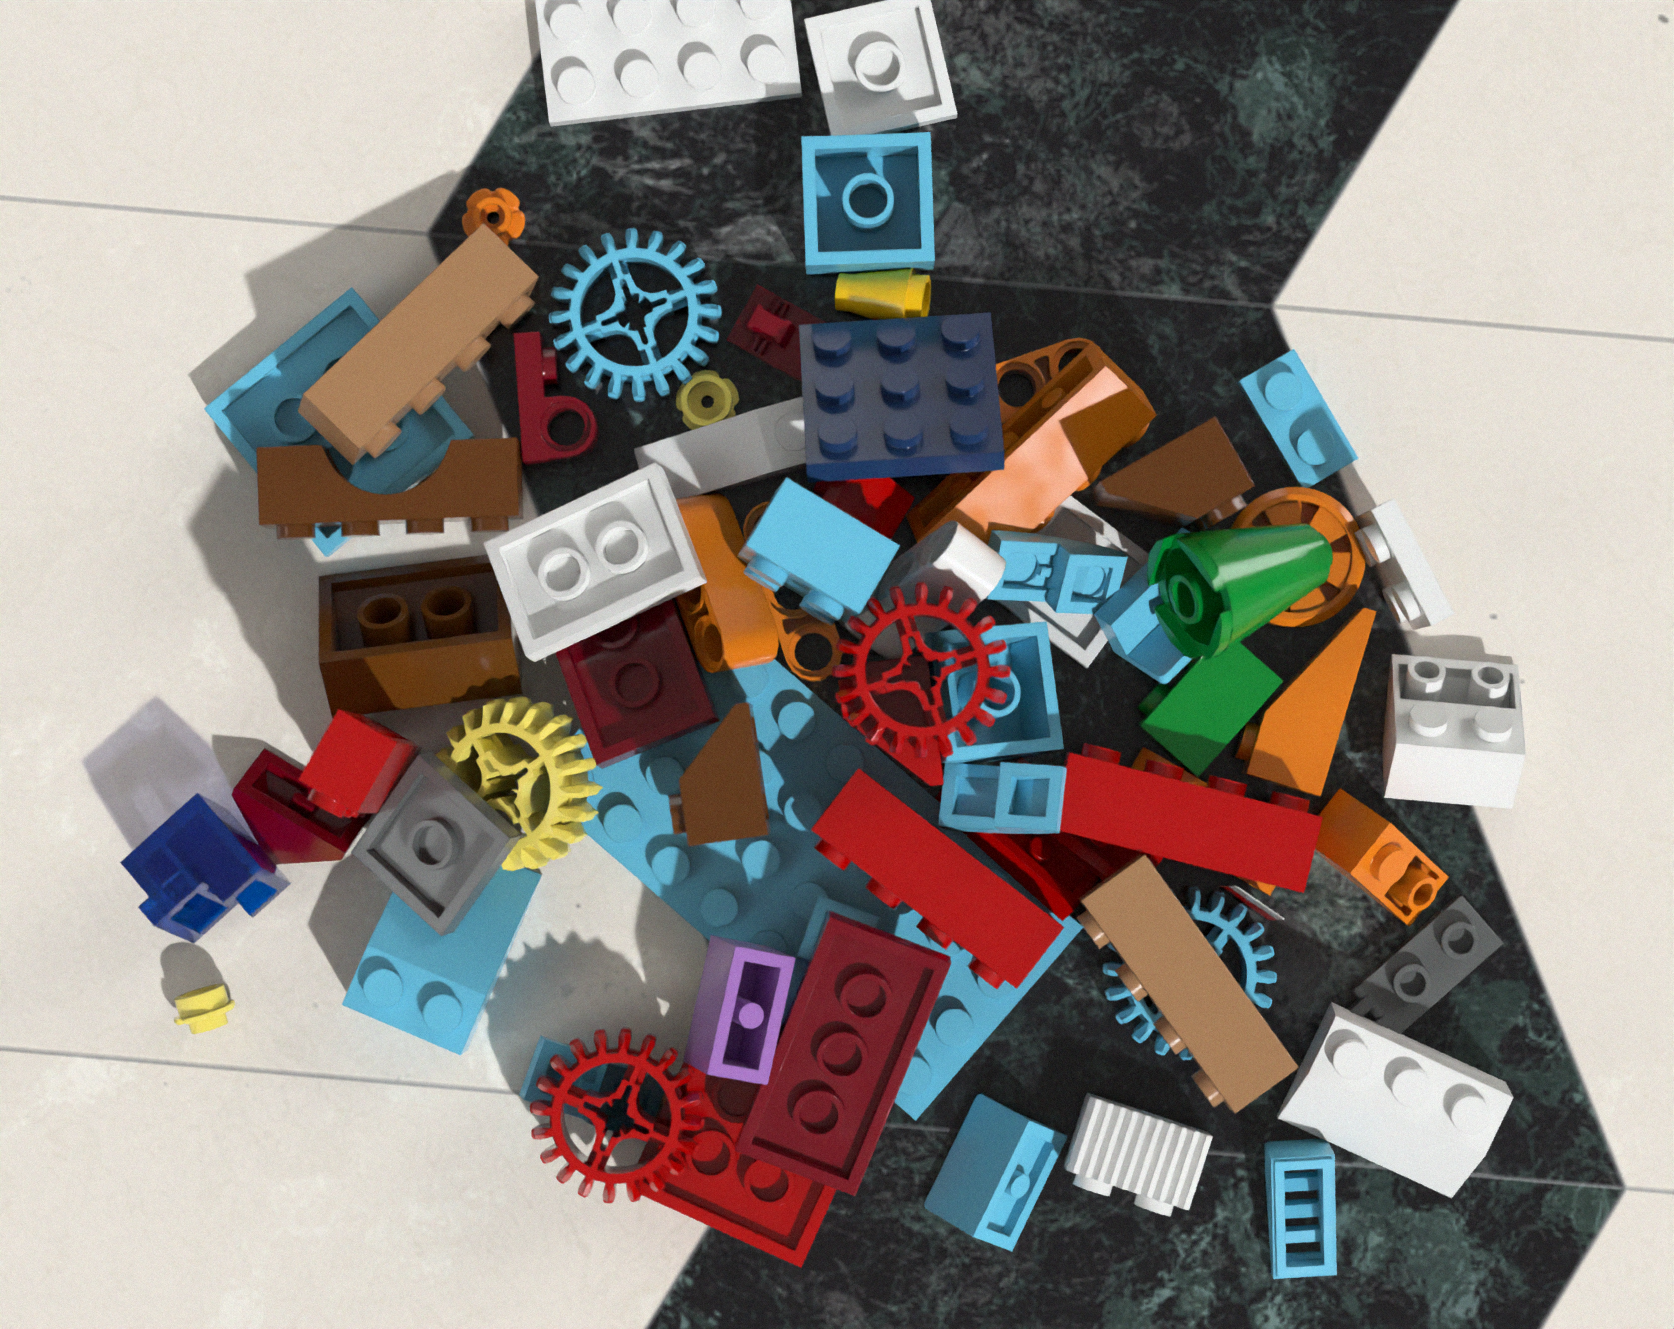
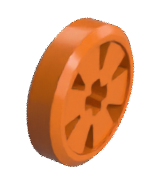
(1336, 523)

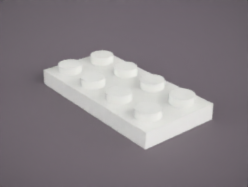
(663, 56)

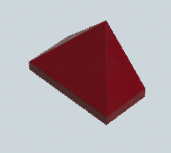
(284, 819)

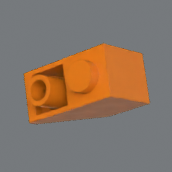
(1377, 857)

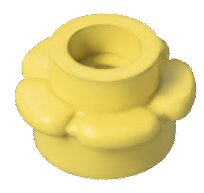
(706, 384)
(203, 1008)

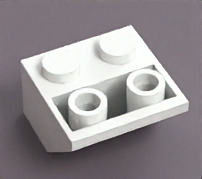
(1453, 731)

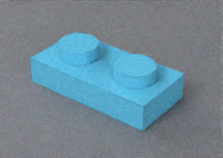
(1297, 420)

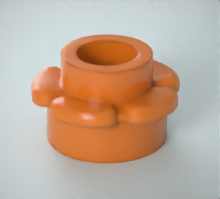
(500, 201)

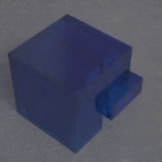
(201, 869)

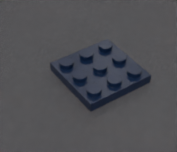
(900, 397)

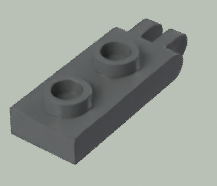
(1425, 966)

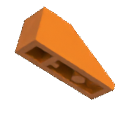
(1303, 721)

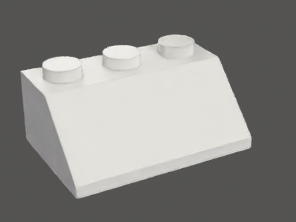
(1395, 1101)

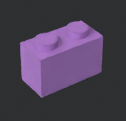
(739, 1010)

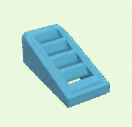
(1301, 1155)

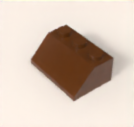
(1181, 482)
(416, 636)
(724, 785)

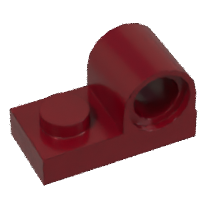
(535, 371)

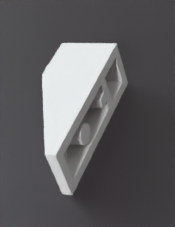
(732, 450)

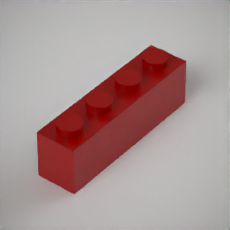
(357, 765)
(1187, 821)
(935, 878)

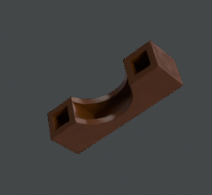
(473, 483)

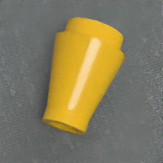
(884, 294)

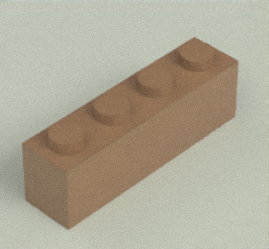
(419, 345)
(1187, 984)

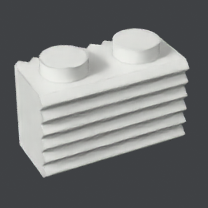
(1136, 1153)

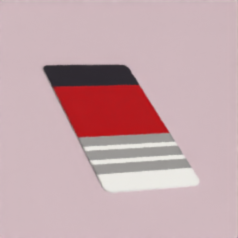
(1250, 902)

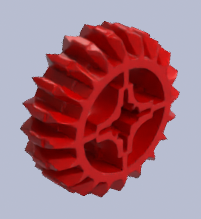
(975, 654)
(590, 1102)

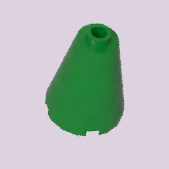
(1233, 581)

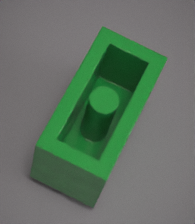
(1206, 706)

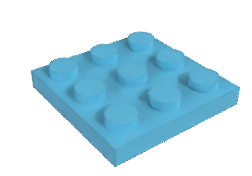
(265, 404)

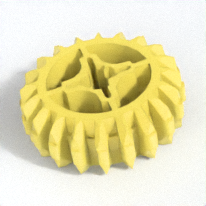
(551, 793)

